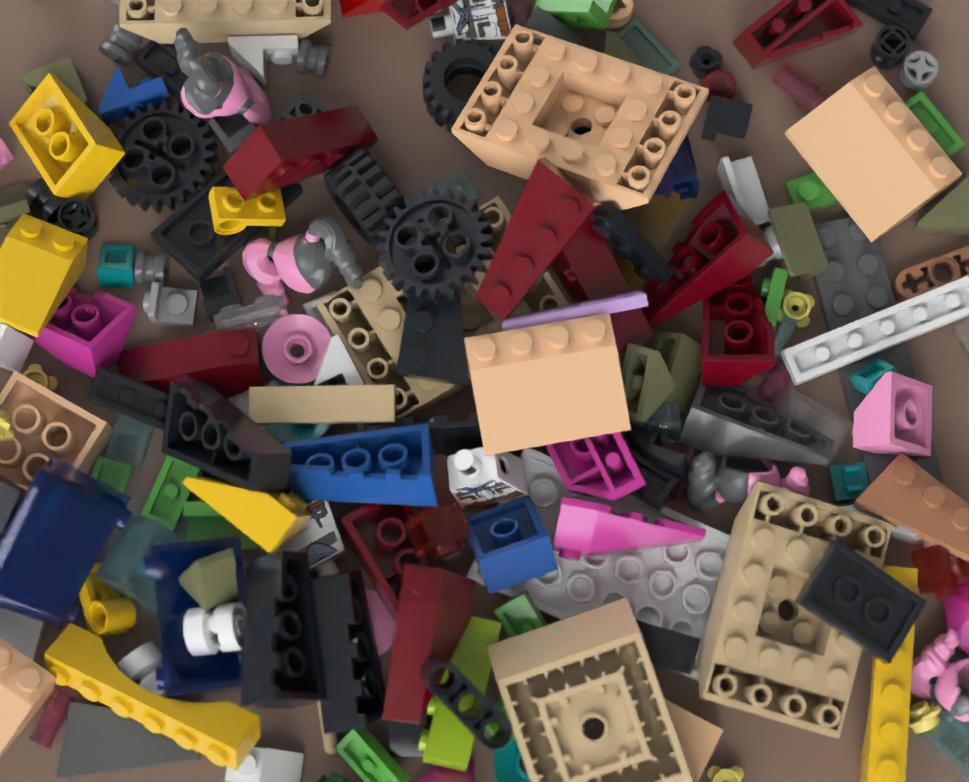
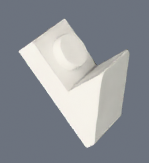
(256, 50)
(337, 365)
(268, 766)

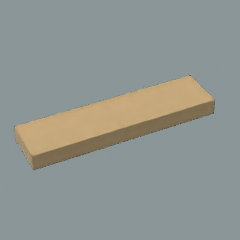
(322, 404)

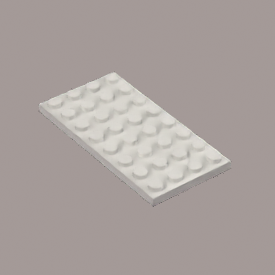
(662, 584)

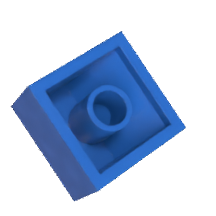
(510, 544)

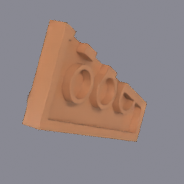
(920, 503)

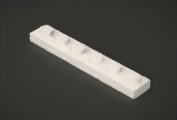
(877, 331)

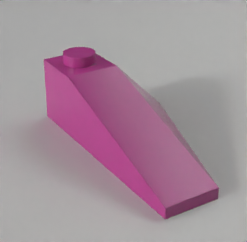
(87, 330)
(592, 530)

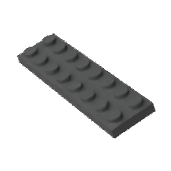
(848, 291)

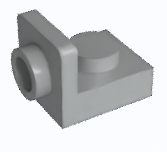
(171, 305)

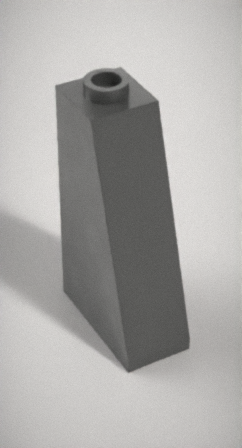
(104, 743)

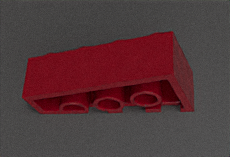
(297, 150)
(540, 229)
(592, 273)
(382, 546)

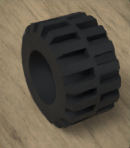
(444, 67)
(364, 194)

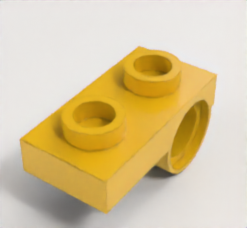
(232, 214)
(104, 609)

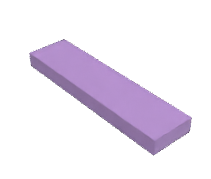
(578, 310)

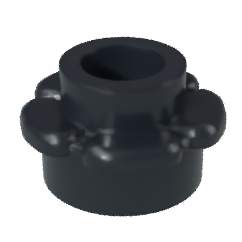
(705, 53)

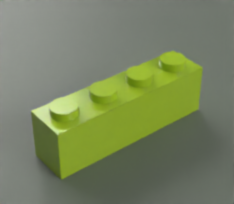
(448, 741)

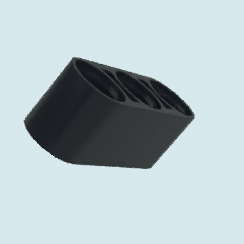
(481, 711)

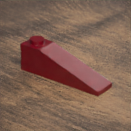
(713, 256)
(735, 336)
(223, 359)
(428, 623)

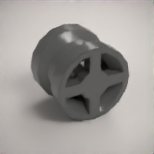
(120, 45)
(313, 58)
(152, 267)

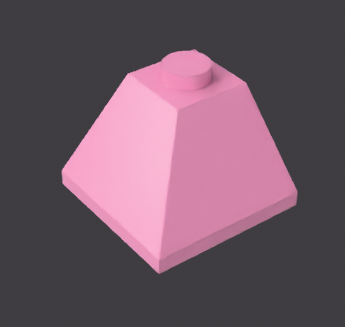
(895, 417)

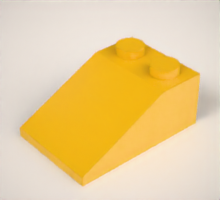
(65, 140)
(37, 272)
(264, 516)

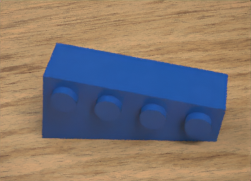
(366, 467)

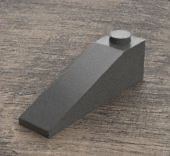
(735, 425)

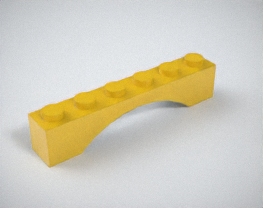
(889, 705)
(214, 729)

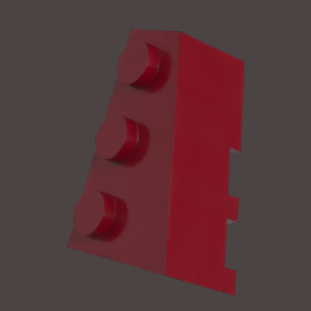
(795, 28)

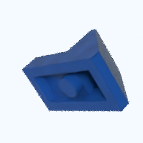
(122, 101)

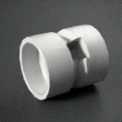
(215, 629)
(141, 665)

